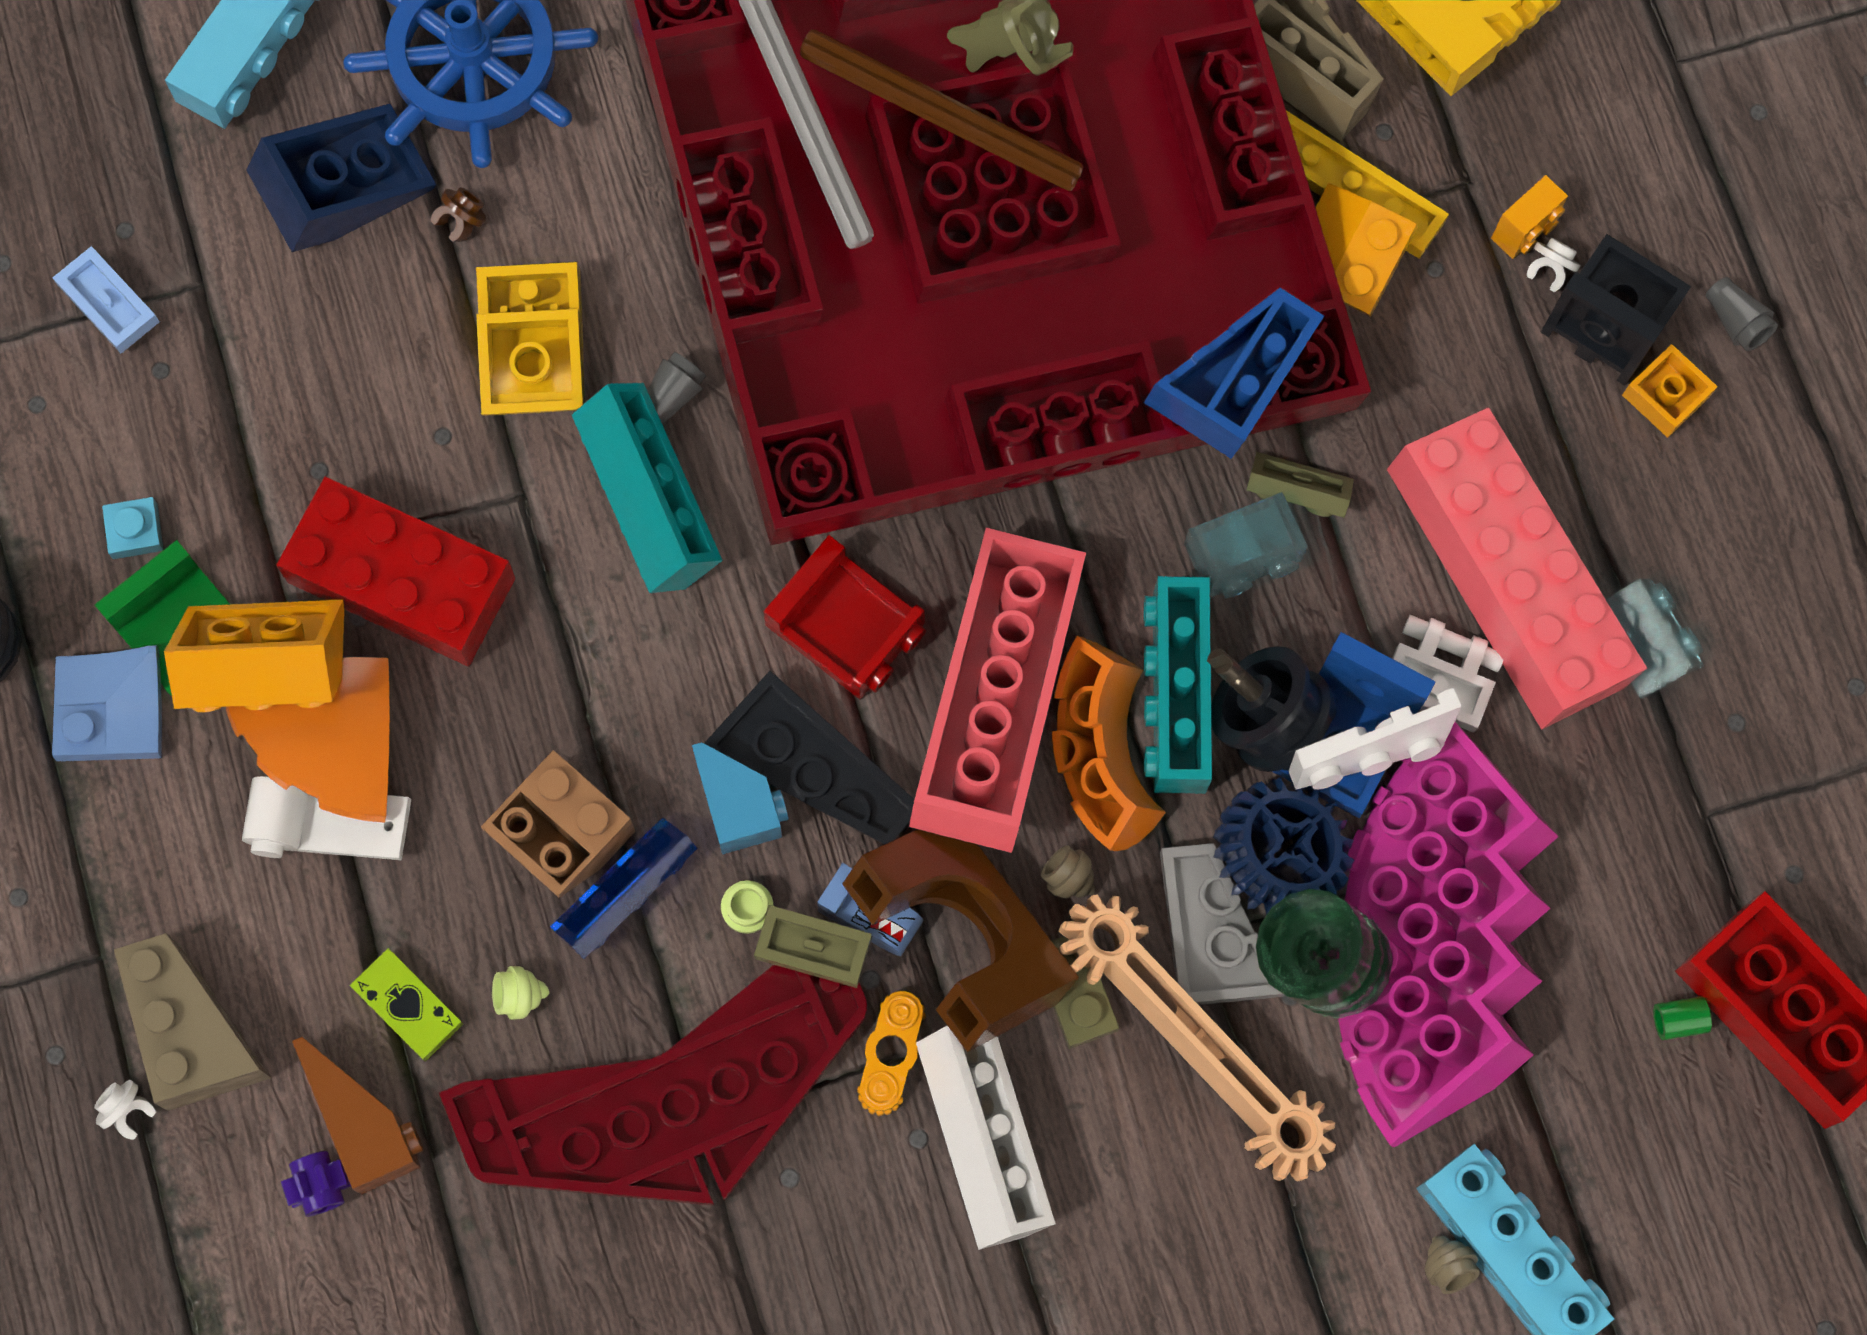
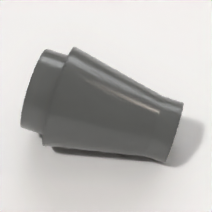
(1743, 316)
(674, 385)

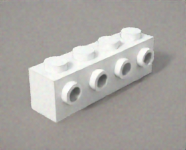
(985, 1138)

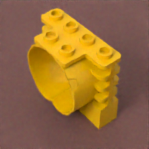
(1456, 36)

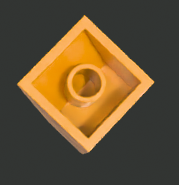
(1363, 244)

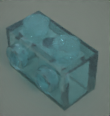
(1246, 546)

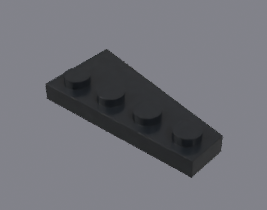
(812, 761)

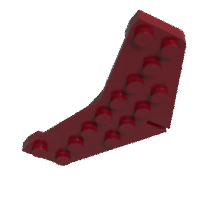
(646, 1121)

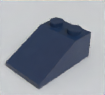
(336, 176)

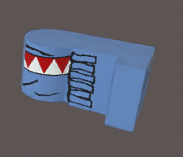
(890, 934)

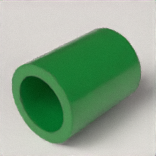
(1682, 1018)

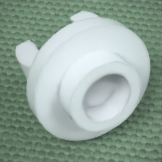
(1556, 256)
(117, 1103)

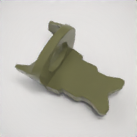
(1014, 28)

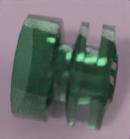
(1306, 934)

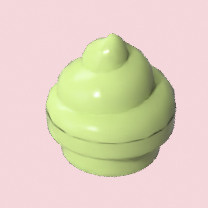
(517, 992)

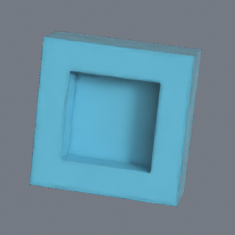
(132, 528)

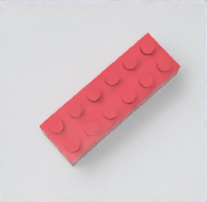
(1515, 568)
(997, 691)

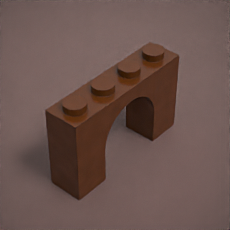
(1025, 966)

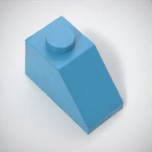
(739, 801)

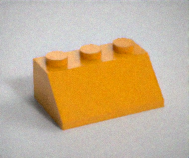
(256, 655)

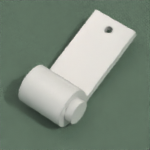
(294, 822)

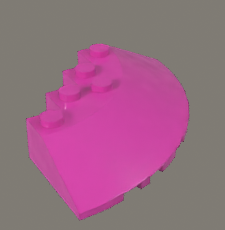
(1450, 902)

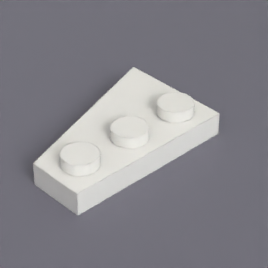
(1394, 739)

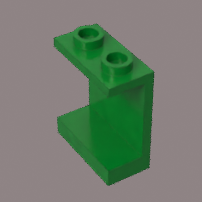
(155, 598)

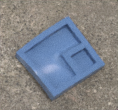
(108, 706)

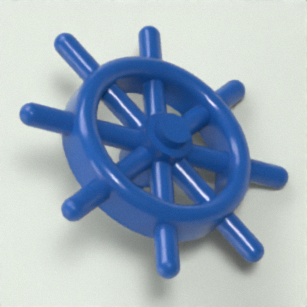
(470, 52)

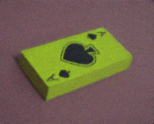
(406, 1004)

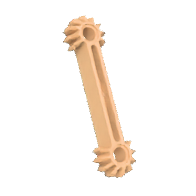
(1197, 1038)

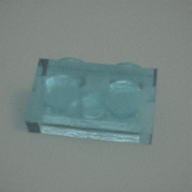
(1656, 635)

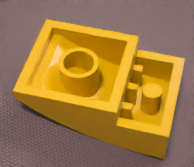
(530, 338)

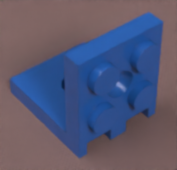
(1365, 693)

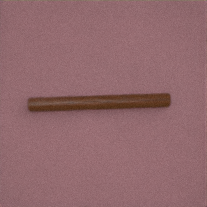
(941, 110)

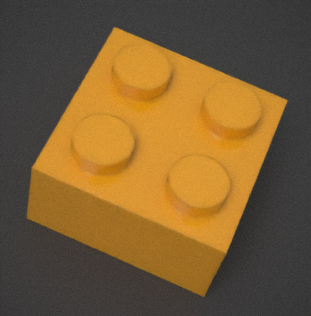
(1529, 217)
(1669, 390)

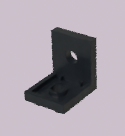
(1605, 324)

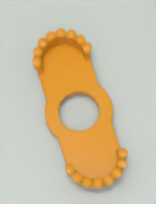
(883, 1084)

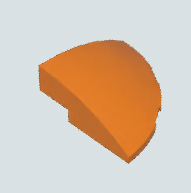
(329, 749)

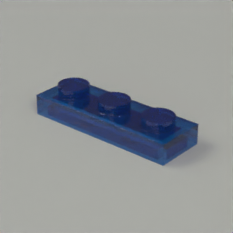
(623, 888)

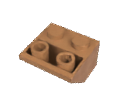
(559, 826)

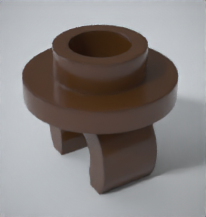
(464, 208)

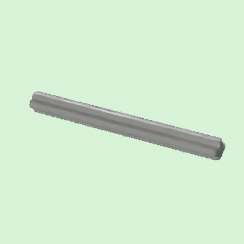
(808, 122)

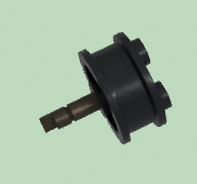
(1269, 706)

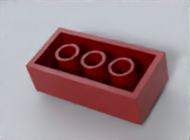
(396, 571)
(1787, 1007)

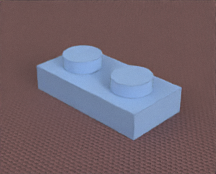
(106, 299)

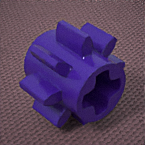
(315, 1184)

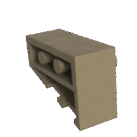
(1318, 64)
(181, 1028)

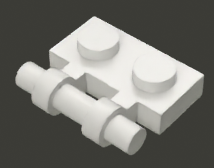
(1471, 688)

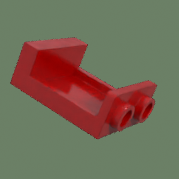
(844, 620)

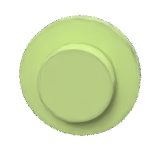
(746, 906)

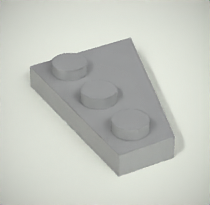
(1209, 930)

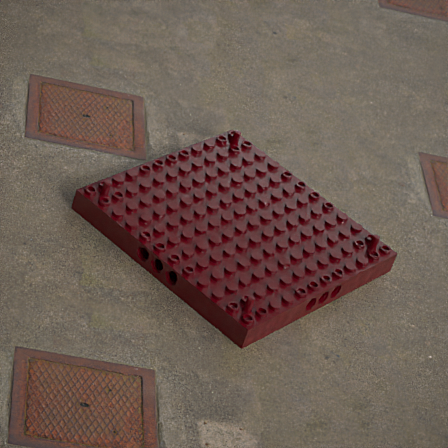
(992, 314)

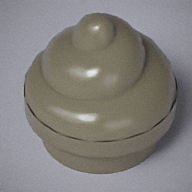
(1069, 873)
(1450, 1265)

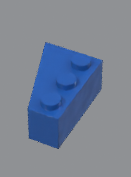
(1237, 374)

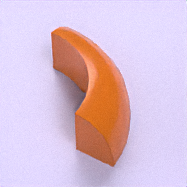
(1094, 749)

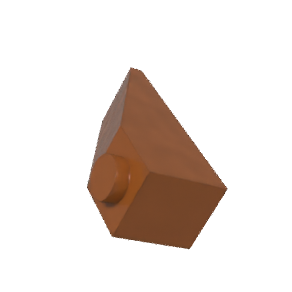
(365, 1132)

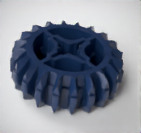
(1257, 819)

